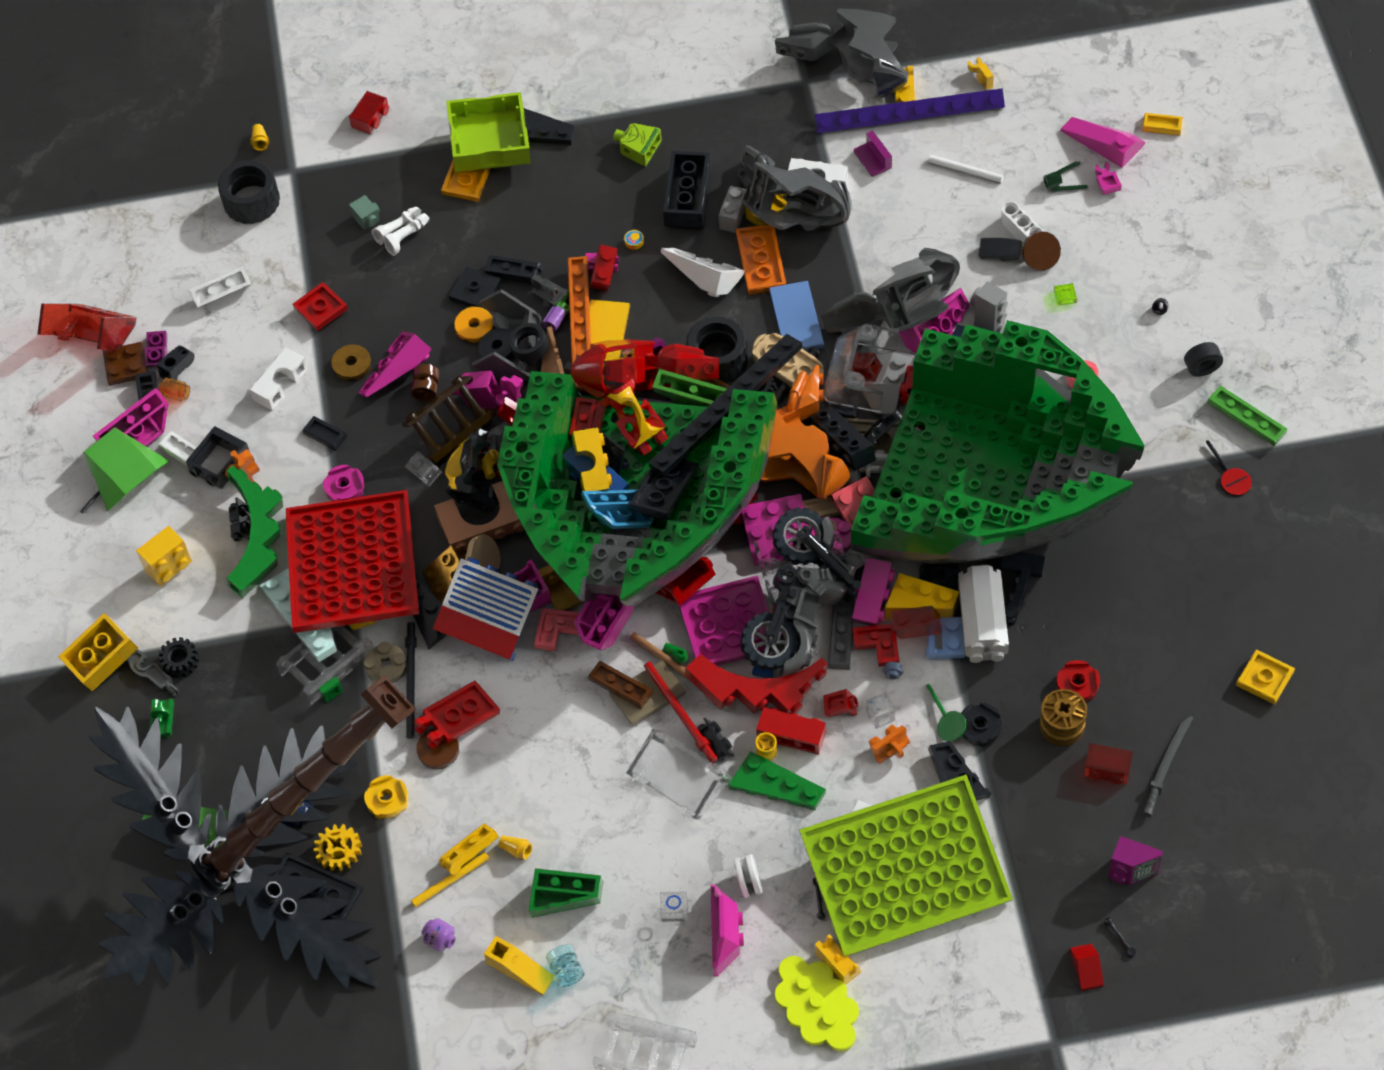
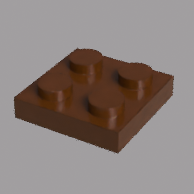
(124, 363)

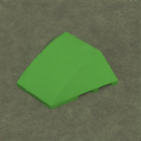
(120, 465)

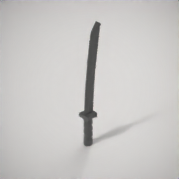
(1157, 785)

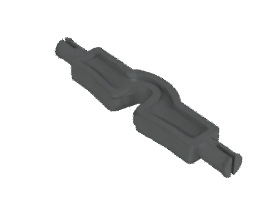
(151, 673)

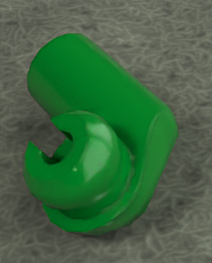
(679, 654)

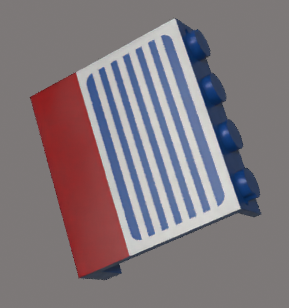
(486, 608)

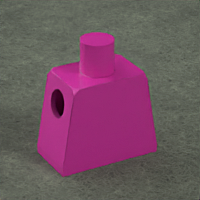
(483, 388)

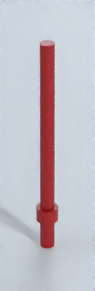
(701, 742)

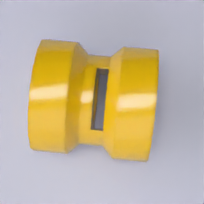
(764, 742)

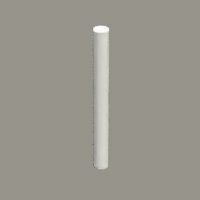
(965, 168)

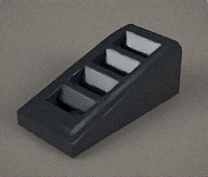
(143, 378)

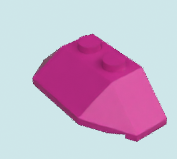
(142, 420)
(602, 621)
(725, 930)

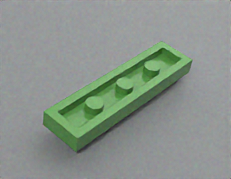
(1247, 415)

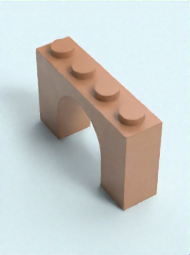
(459, 532)

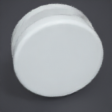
(747, 873)

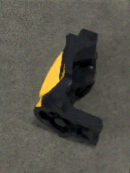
(462, 465)

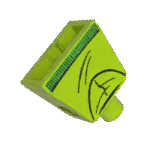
(638, 142)

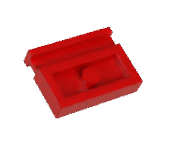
(587, 415)

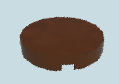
(1041, 250)
(438, 757)

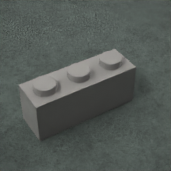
(990, 308)

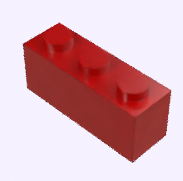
(793, 730)

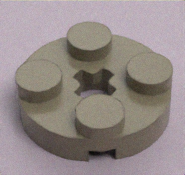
(382, 653)

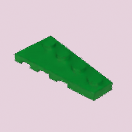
(771, 780)

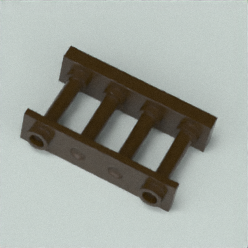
(466, 427)

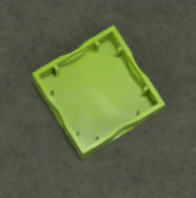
(488, 132)

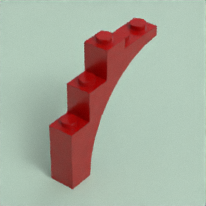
(755, 693)

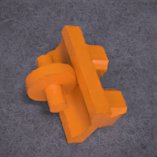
(245, 462)
(891, 744)

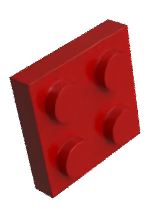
(320, 306)

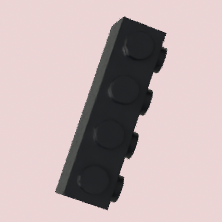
(844, 439)

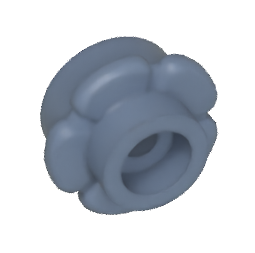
(893, 670)

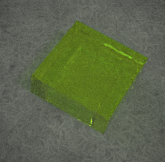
(1065, 294)

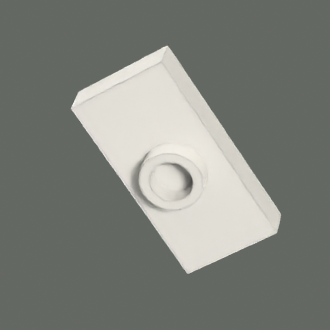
(177, 447)

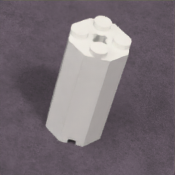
(983, 614)

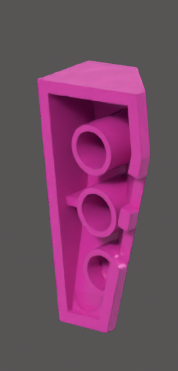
(1108, 142)

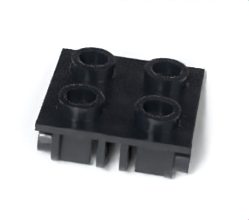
(615, 454)

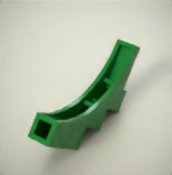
(264, 531)

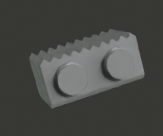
(732, 209)

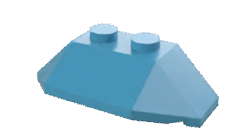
(612, 509)

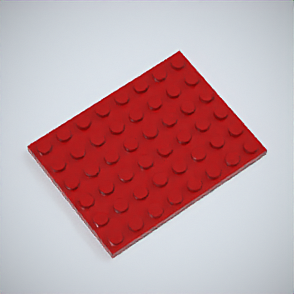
(351, 561)

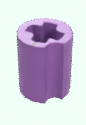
(554, 318)

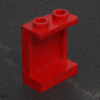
(689, 582)

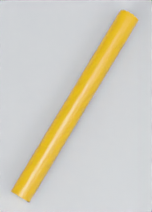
(449, 880)

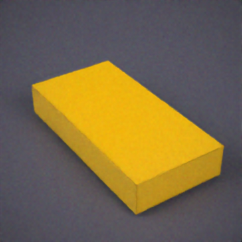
(1162, 124)

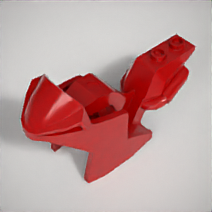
(640, 366)

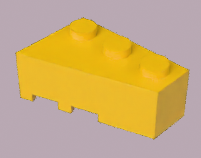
(915, 593)

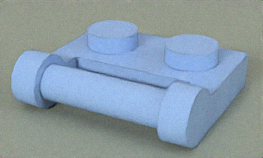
(951, 640)

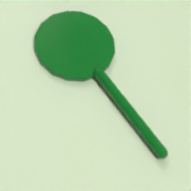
(952, 724)

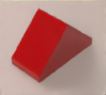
(1087, 966)

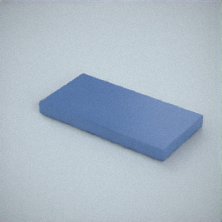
(797, 314)

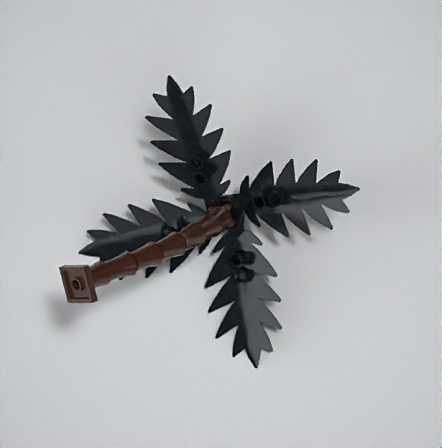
(250, 823)

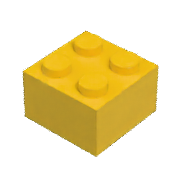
(164, 556)

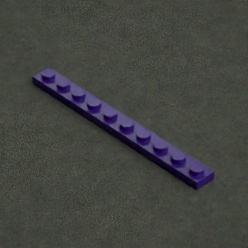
(909, 110)

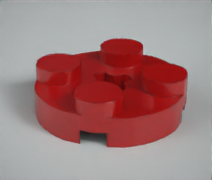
(906, 388)
(1081, 670)

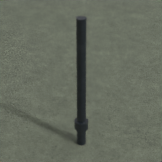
(410, 644)

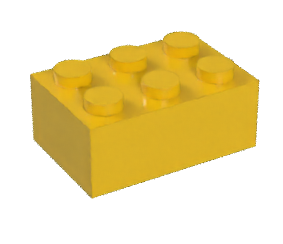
(98, 652)

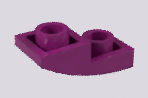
(156, 347)

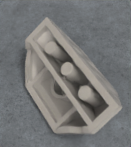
(890, 378)

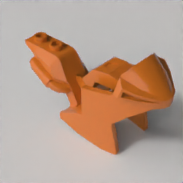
(803, 450)

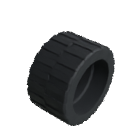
(244, 175)
(725, 331)

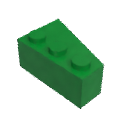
(563, 891)

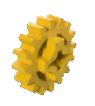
(334, 840)

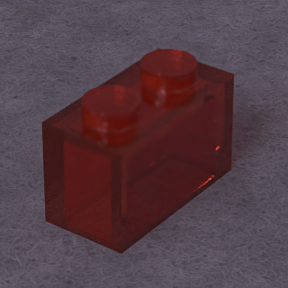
(916, 622)
(1108, 764)

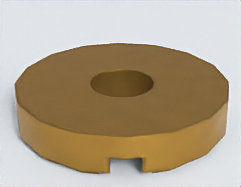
(349, 353)

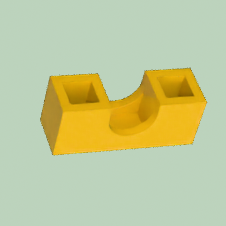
(590, 443)

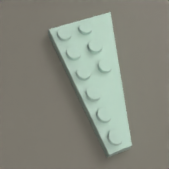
(319, 641)

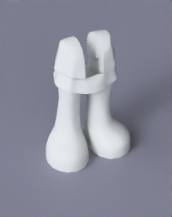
(413, 223)

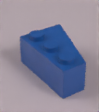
(584, 463)

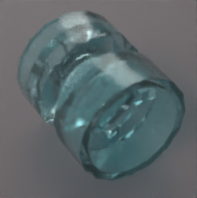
(564, 964)

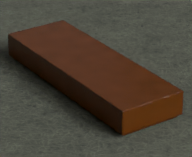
(620, 684)

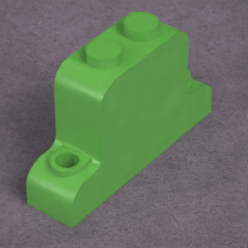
(686, 390)

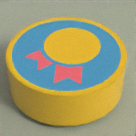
(634, 239)

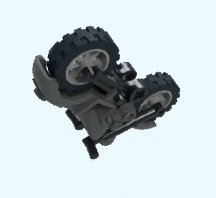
(800, 592)

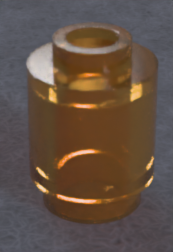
(174, 389)

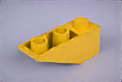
(517, 965)

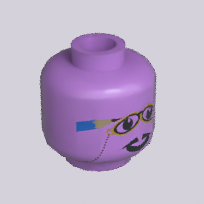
(438, 934)

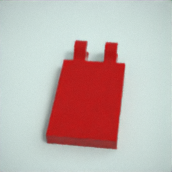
(457, 714)

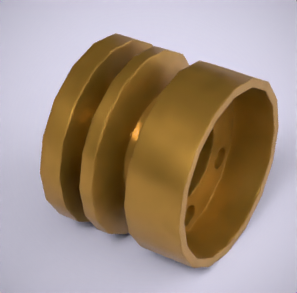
(1063, 717)

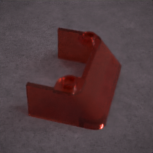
(86, 323)

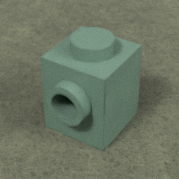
(365, 212)

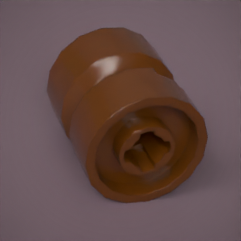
(425, 382)

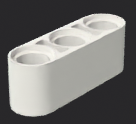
(1018, 221)

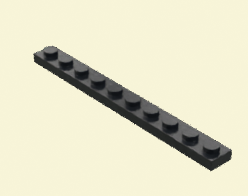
(712, 416)

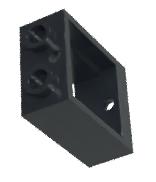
(212, 439)

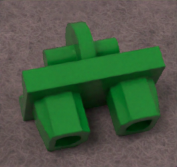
(164, 712)

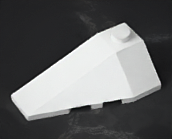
(708, 276)

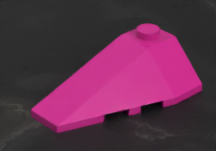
(942, 323)
(404, 355)

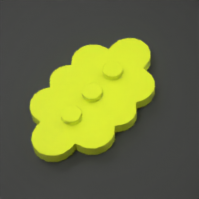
(817, 1003)

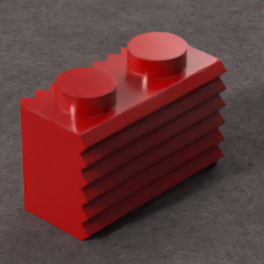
(369, 112)
(604, 267)

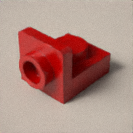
(839, 703)

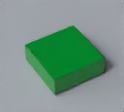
(330, 689)

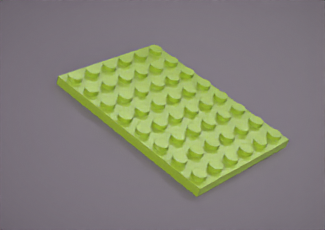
(905, 865)

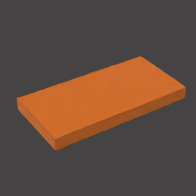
(760, 258)

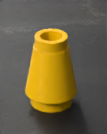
(259, 139)
(517, 847)

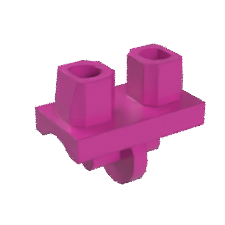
(509, 388)

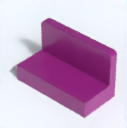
(874, 155)

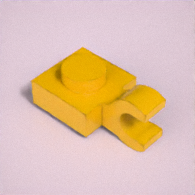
(984, 75)

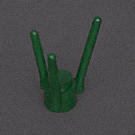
(1054, 179)

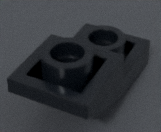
(1004, 248)

